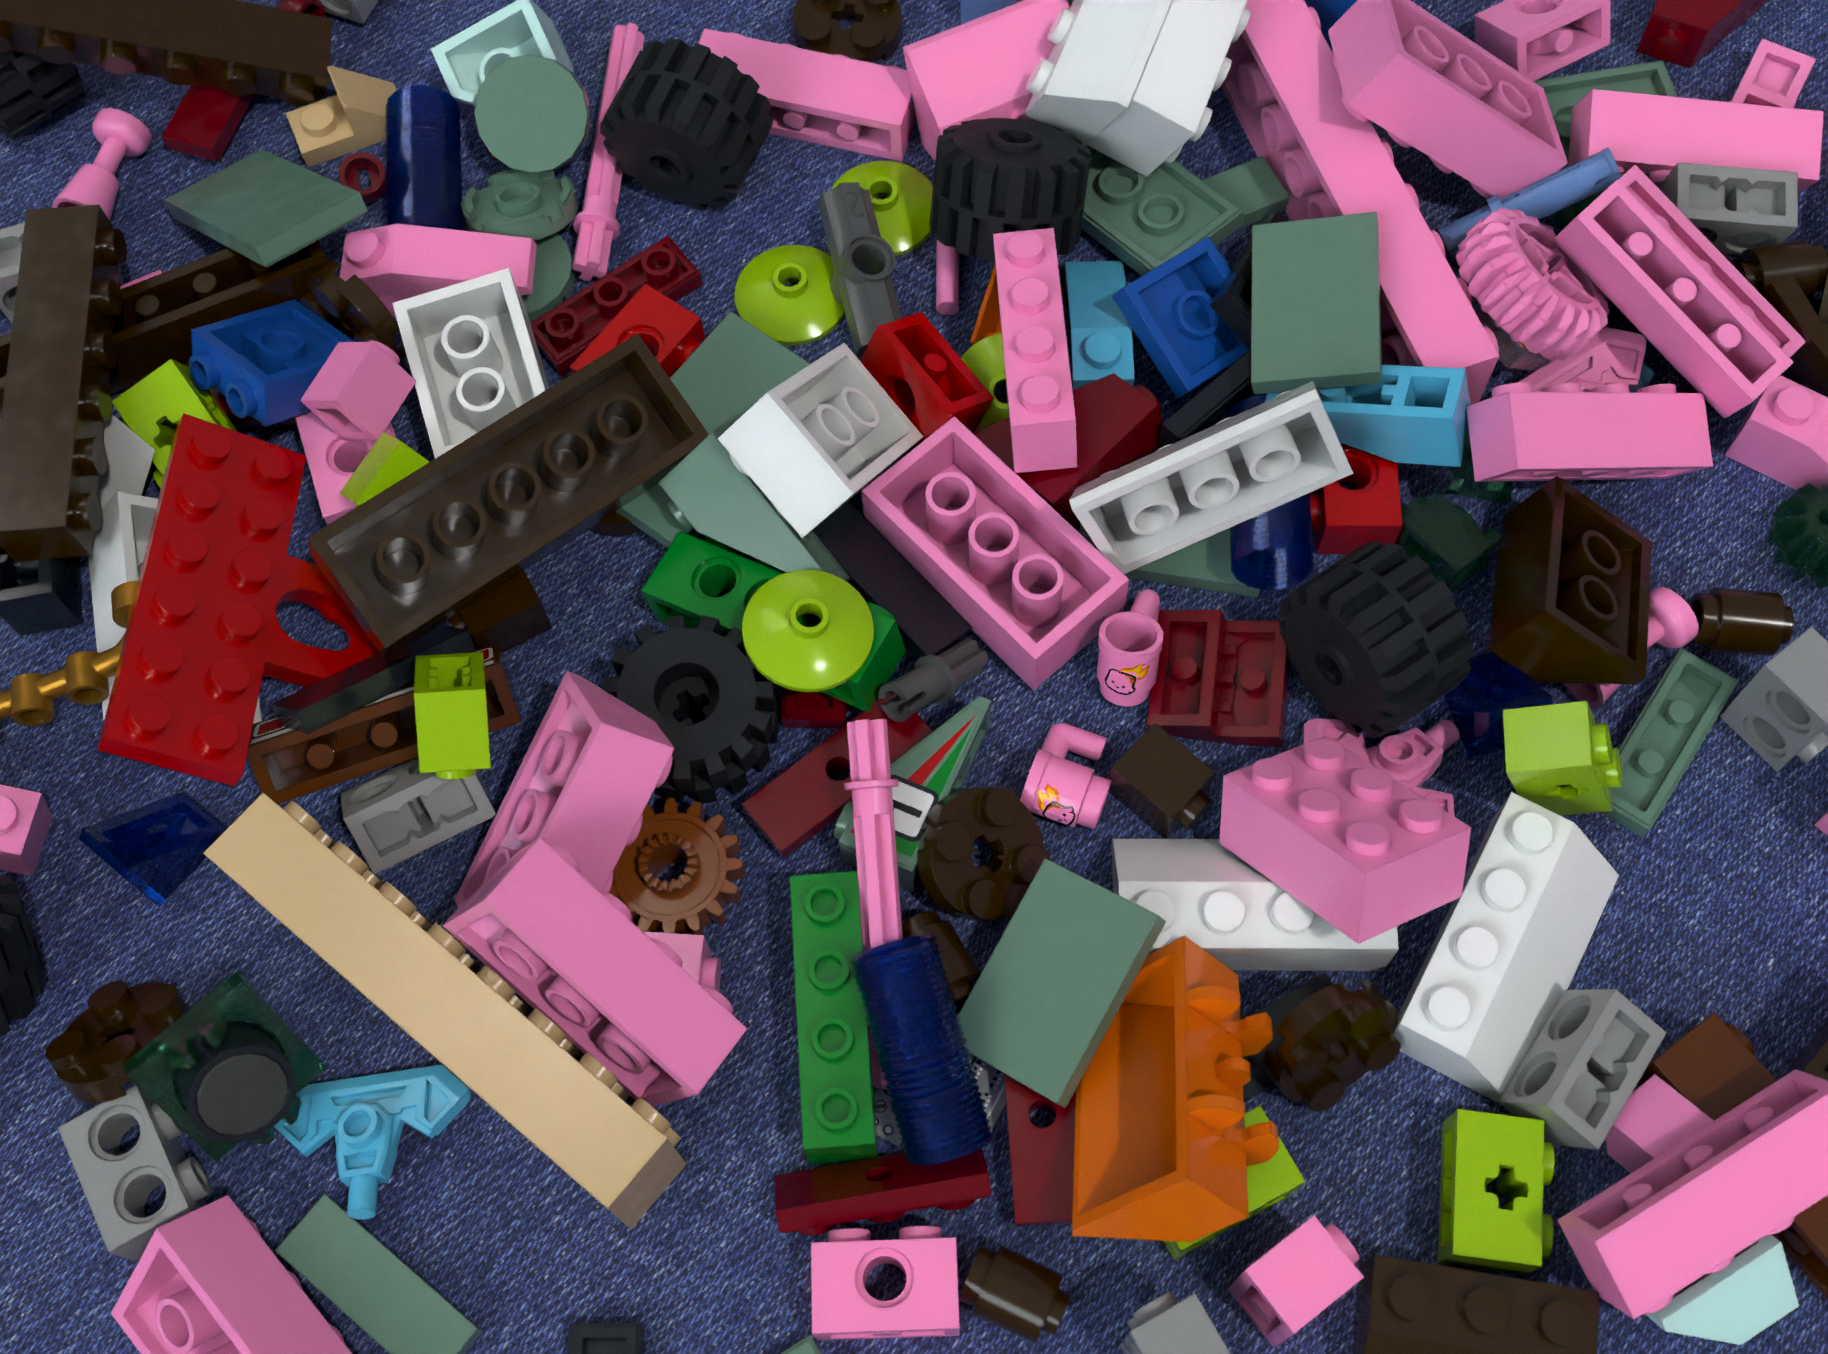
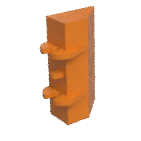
(1165, 1106)

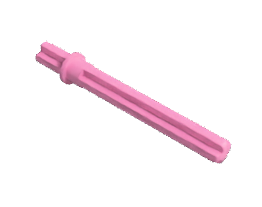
(597, 221)
(874, 842)

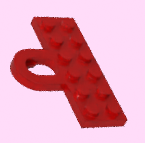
(208, 607)

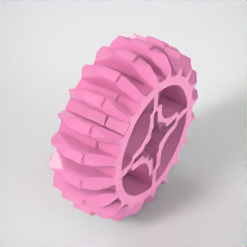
(1531, 285)

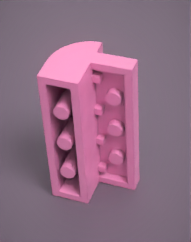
(1680, 292)

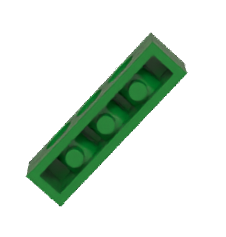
(700, 569)
(831, 1020)

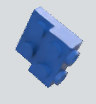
(1175, 318)
(263, 359)

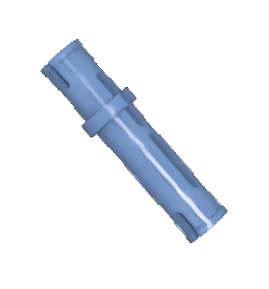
(1543, 196)

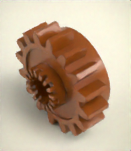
(697, 895)

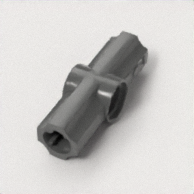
(856, 246)

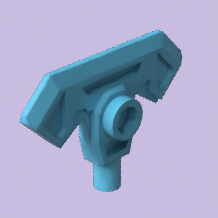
(368, 1123)

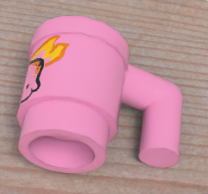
(1130, 651)
(1064, 788)

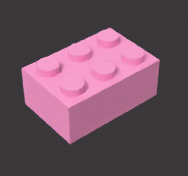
(1344, 837)

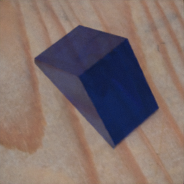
(1483, 696)
(156, 843)

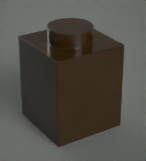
(505, 615)
(1162, 782)

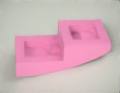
(1774, 76)

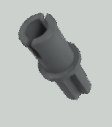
(932, 679)

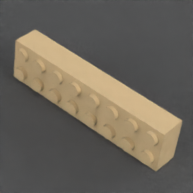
(452, 1006)

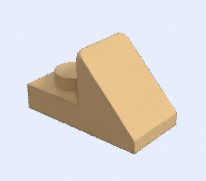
(344, 121)

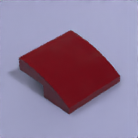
(1220, 679)

